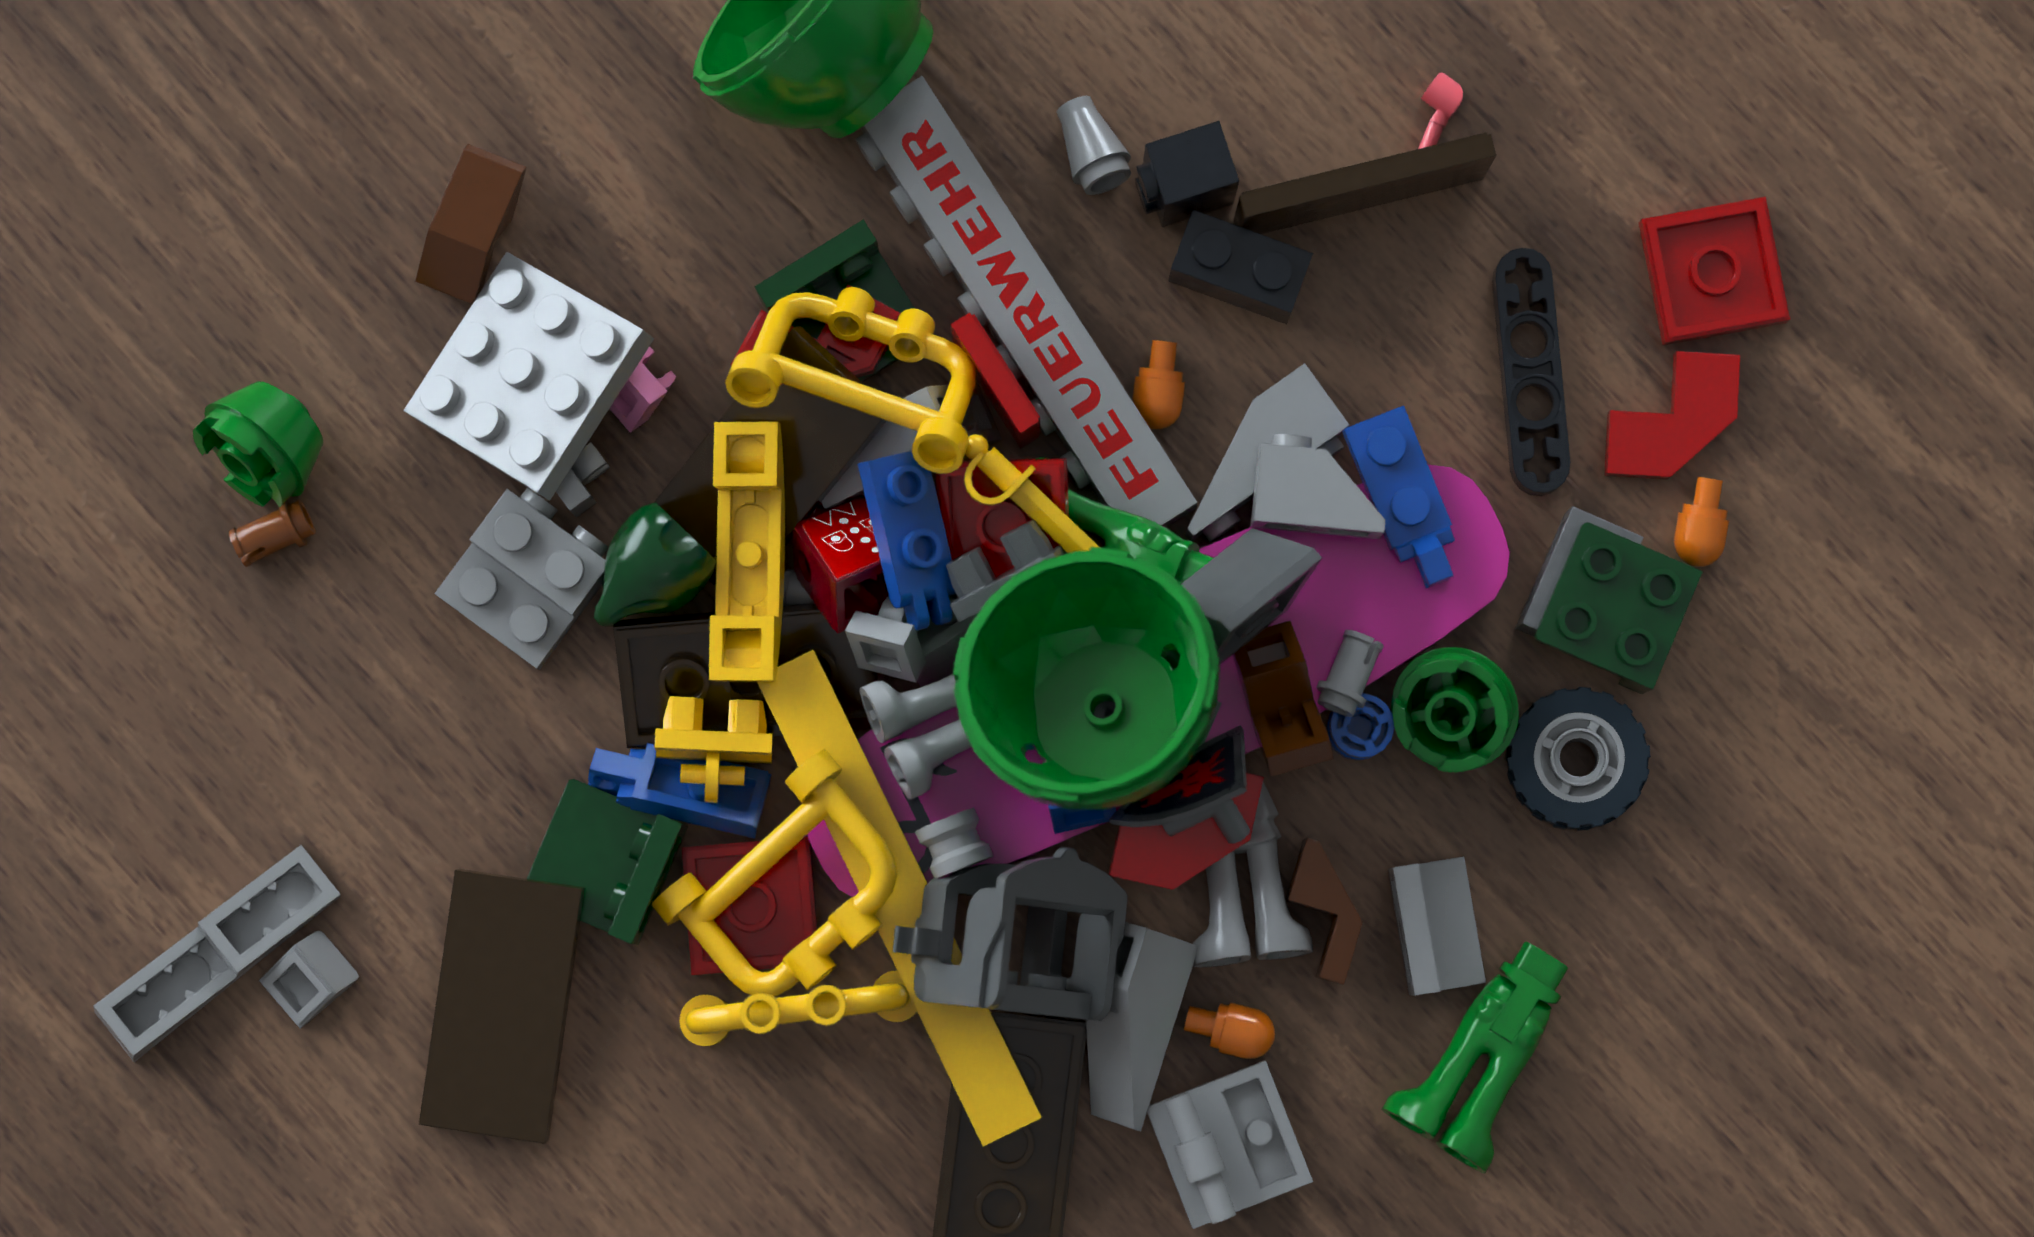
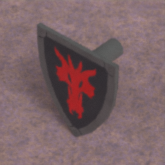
(1198, 792)

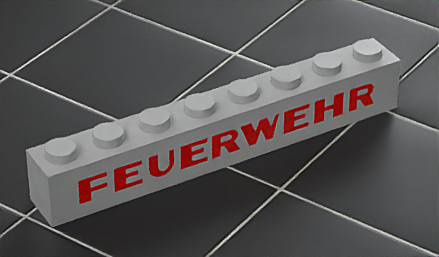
(1022, 307)

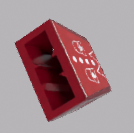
(840, 562)

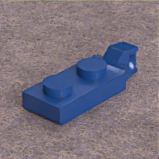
(1403, 491)
(655, 788)

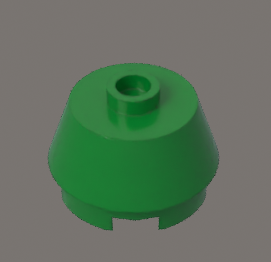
(262, 441)
(1454, 709)

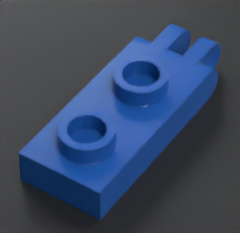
(909, 537)

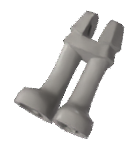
(896, 712)
(1275, 930)

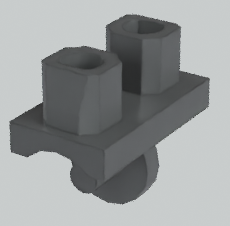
(975, 579)

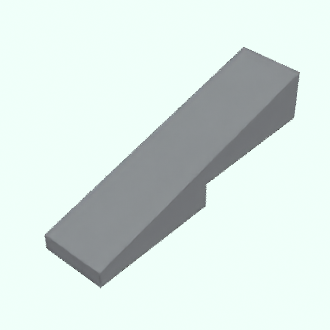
(216, 953)

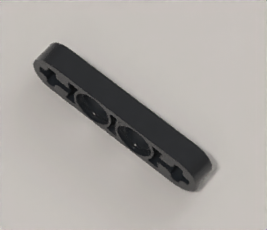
(1538, 371)

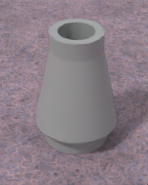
(1093, 149)

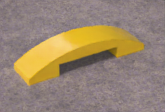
(749, 551)

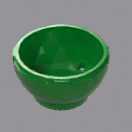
(812, 60)
(1061, 645)

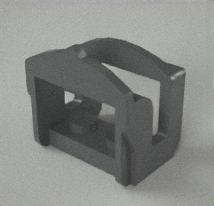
(982, 978)

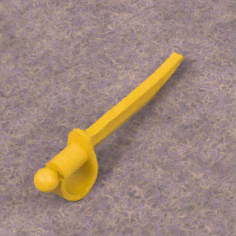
(1023, 493)

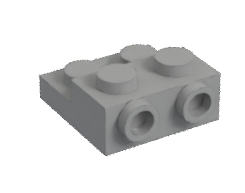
(525, 576)

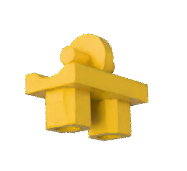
(685, 740)

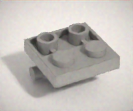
(1229, 1144)

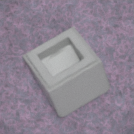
(309, 978)

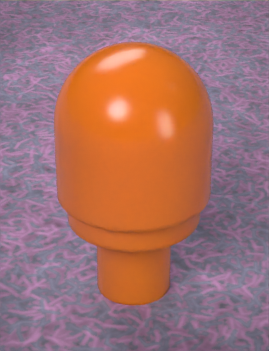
(1159, 389)
(1702, 526)
(1233, 1029)

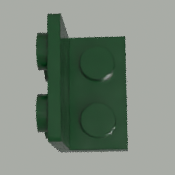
(842, 261)
(1618, 606)
(610, 852)

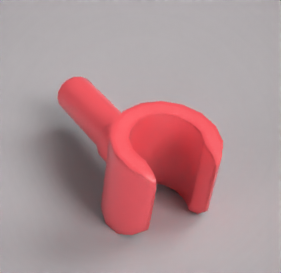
(1445, 97)

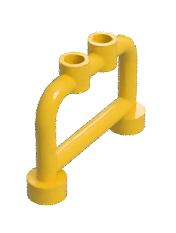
(939, 436)
(851, 922)
(709, 1019)

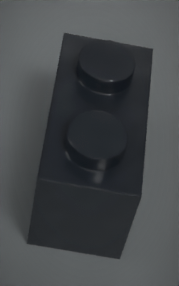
(1187, 174)
(1240, 266)

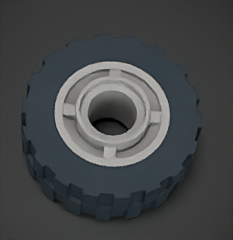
(1618, 752)

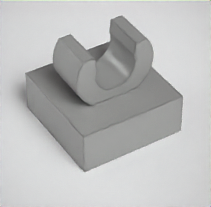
(585, 469)
(886, 643)

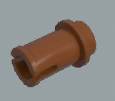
(272, 532)

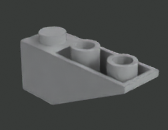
(1289, 407)
(1134, 1035)

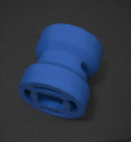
(1351, 734)

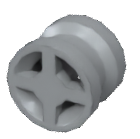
(954, 843)

